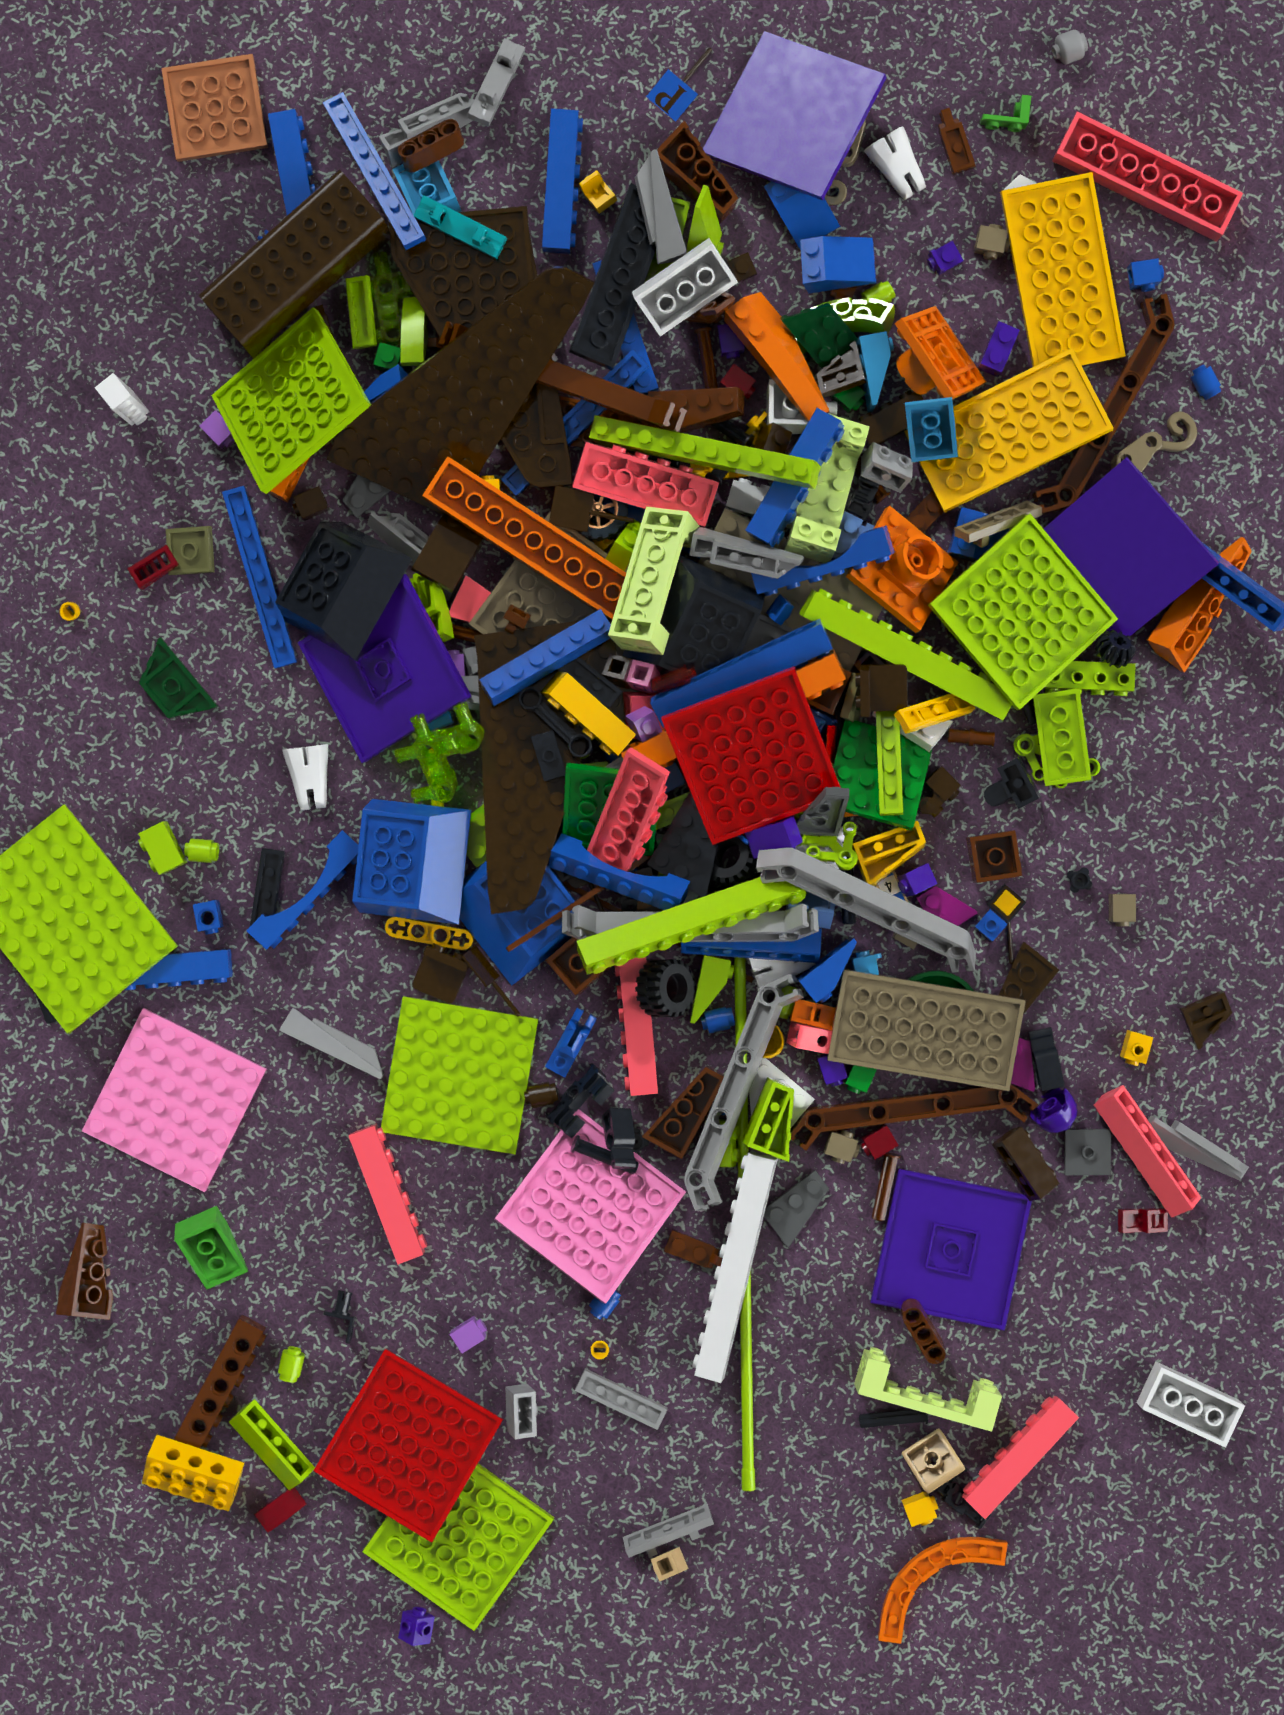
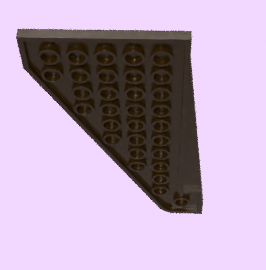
(463, 287)
(464, 392)
(518, 805)

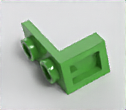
(1014, 124)

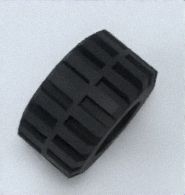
(741, 870)
(665, 988)

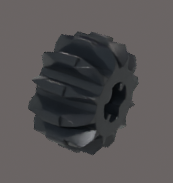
(1115, 648)

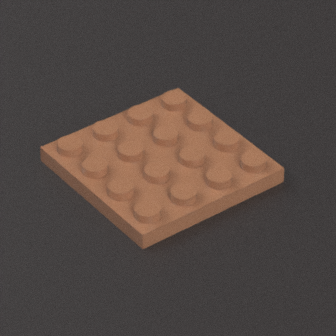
(214, 107)

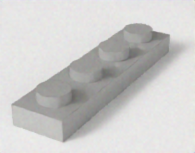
(621, 1399)

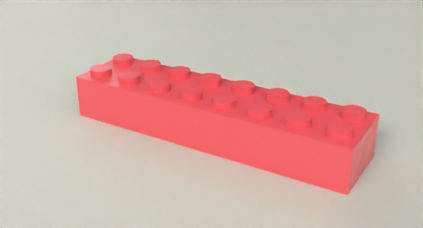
(1147, 176)

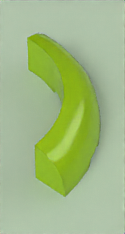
(862, 315)

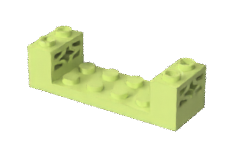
(819, 517)
(649, 579)
(980, 1407)

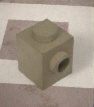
(991, 241)
(841, 1146)

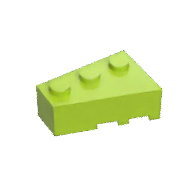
(771, 1120)

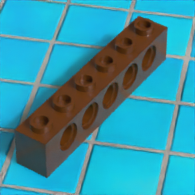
(244, 1329)

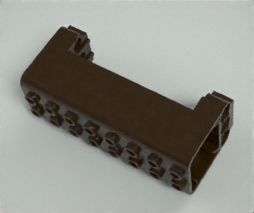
(295, 263)

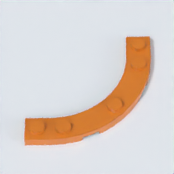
(924, 1566)

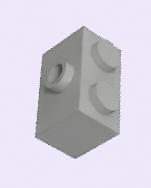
(521, 1411)

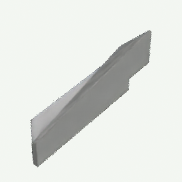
(453, 108)

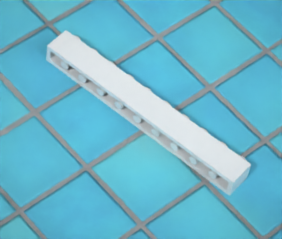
(735, 1266)

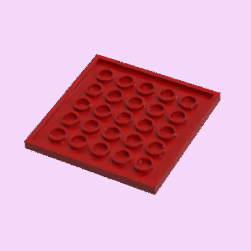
(751, 755)
(408, 1445)

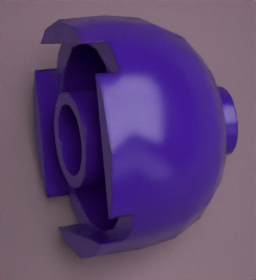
(1056, 1112)

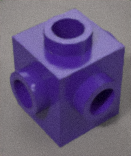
(416, 1626)

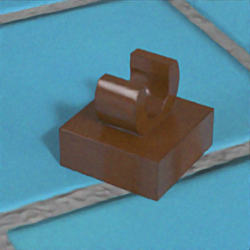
(516, 618)

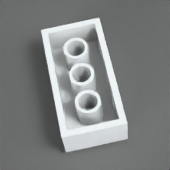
(684, 287)
(1190, 1404)

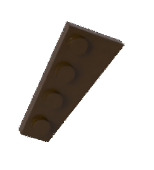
(1028, 976)

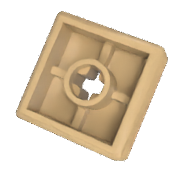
(947, 1464)

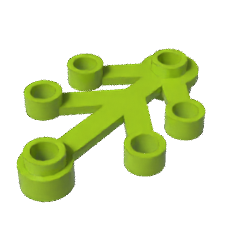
(1035, 748)
(830, 841)

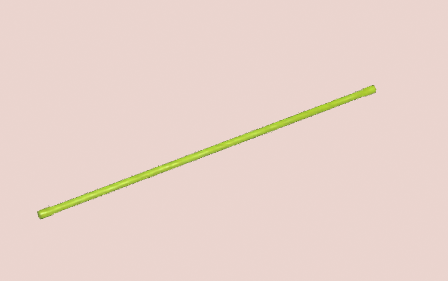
(748, 1469)

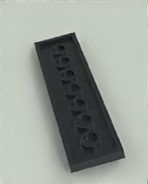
(611, 297)

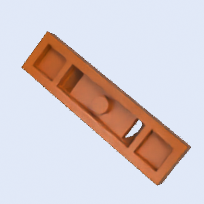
(806, 1012)

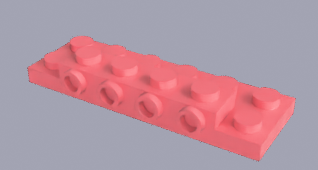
(644, 481)
(630, 811)

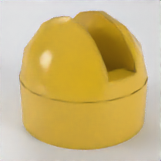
(67, 614)
(599, 1344)

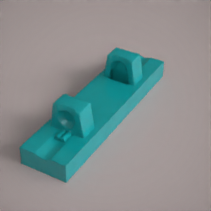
(460, 227)

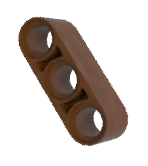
(431, 145)
(927, 1340)

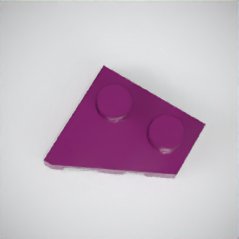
(945, 906)
(1023, 1066)

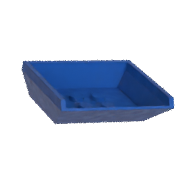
(411, 861)
(500, 930)

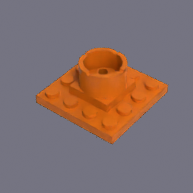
(935, 356)
(911, 576)

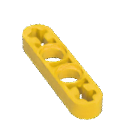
(429, 930)

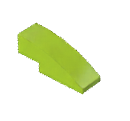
(413, 333)
(435, 605)

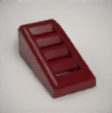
(144, 583)

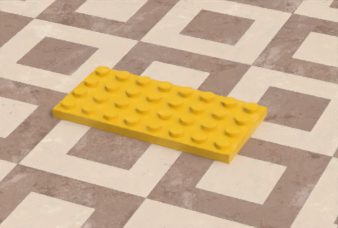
(1063, 270)
(1017, 429)

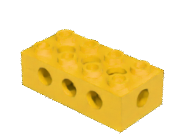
(210, 1472)

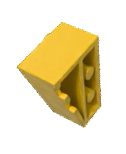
(887, 851)

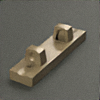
(980, 529)

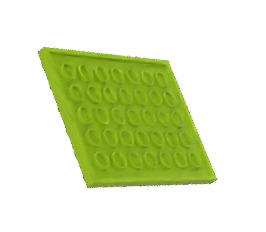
(73, 920)

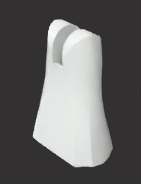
(897, 162)
(308, 774)
(770, 970)

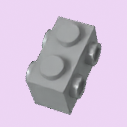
(886, 467)

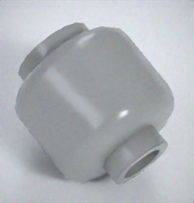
(1070, 46)

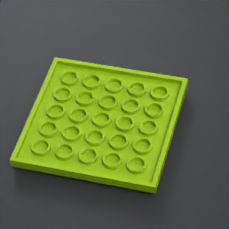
(290, 400)
(1023, 611)
(459, 1075)
(473, 1552)

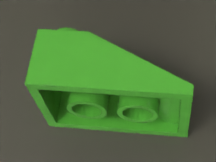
(210, 1247)

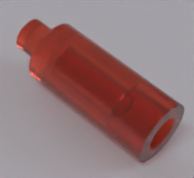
(672, 679)

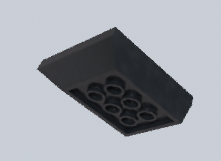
(341, 586)
(705, 619)

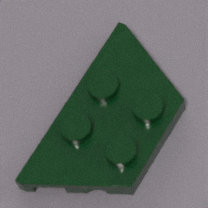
(820, 333)
(173, 685)

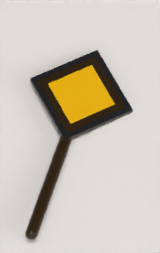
(1007, 905)

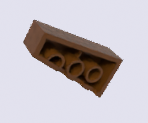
(691, 168)
(704, 405)
(678, 1128)

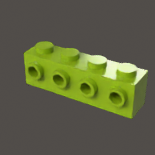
(1095, 678)
(272, 1444)

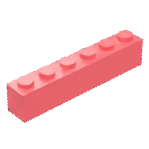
(637, 1033)
(1147, 1151)
(387, 1193)
(1019, 1456)

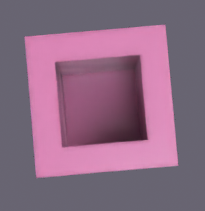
(641, 675)

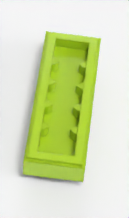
(361, 312)

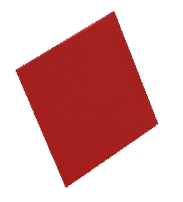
(831, 741)

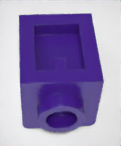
(944, 258)

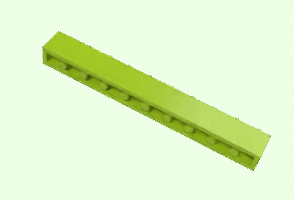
(706, 452)
(901, 650)
(684, 923)

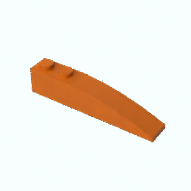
(776, 350)
(1186, 622)

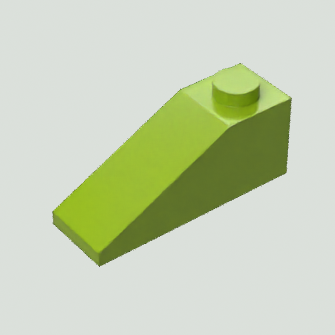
(711, 981)

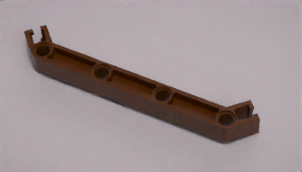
(598, 391)
(1115, 404)
(907, 1108)

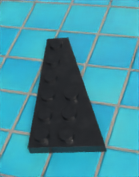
(687, 849)

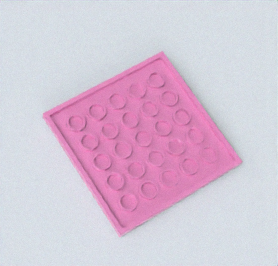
(174, 1099)
(588, 1214)

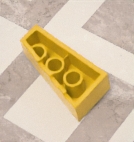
(589, 713)

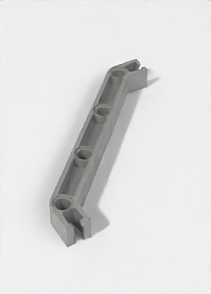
(868, 902)
(767, 927)
(735, 1090)

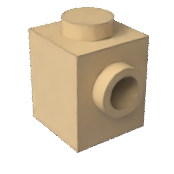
(669, 1564)

